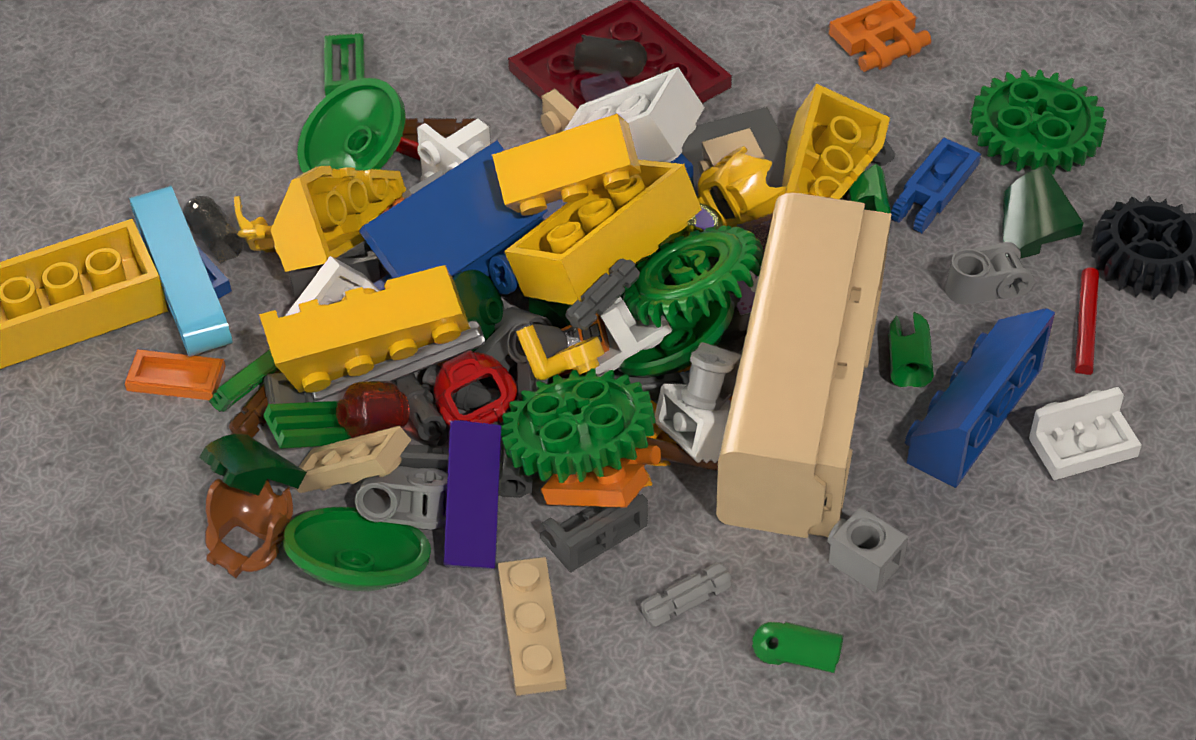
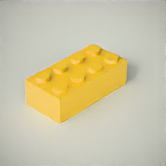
(591, 234)
(76, 292)

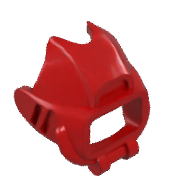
(468, 369)

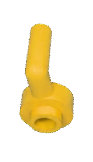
(577, 357)

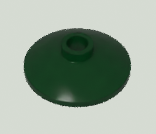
(480, 300)

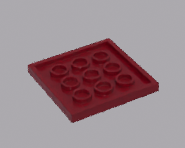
(551, 61)

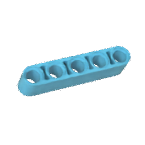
(181, 271)

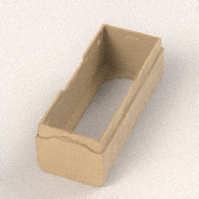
(802, 367)

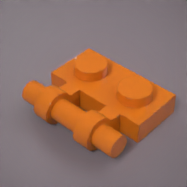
(876, 24)
(614, 489)

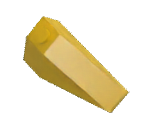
(831, 144)
(327, 211)

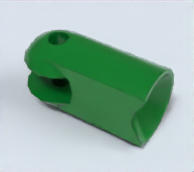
(871, 190)
(910, 354)
(798, 645)

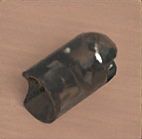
(609, 55)
(214, 227)

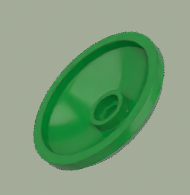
(353, 127)
(676, 348)
(353, 551)

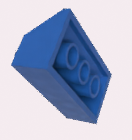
(979, 396)

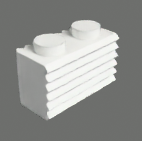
(692, 428)

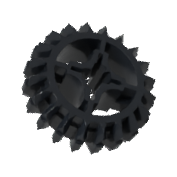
(1151, 255)

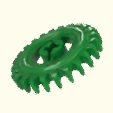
(693, 276)

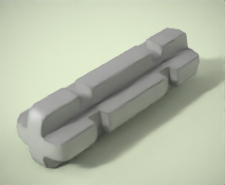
(686, 594)

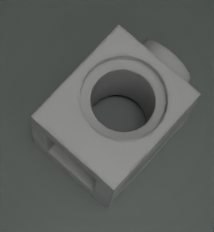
(883, 550)

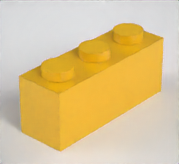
(567, 165)

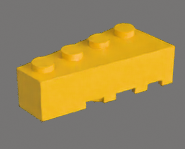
(365, 328)

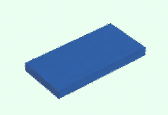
(447, 220)

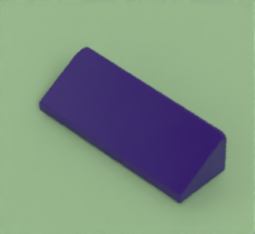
(472, 495)

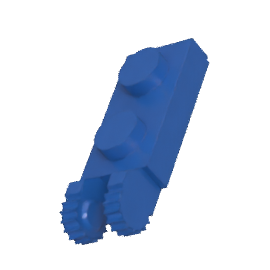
(936, 182)

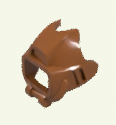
(260, 515)

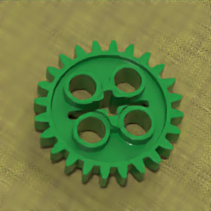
(1037, 121)
(578, 425)

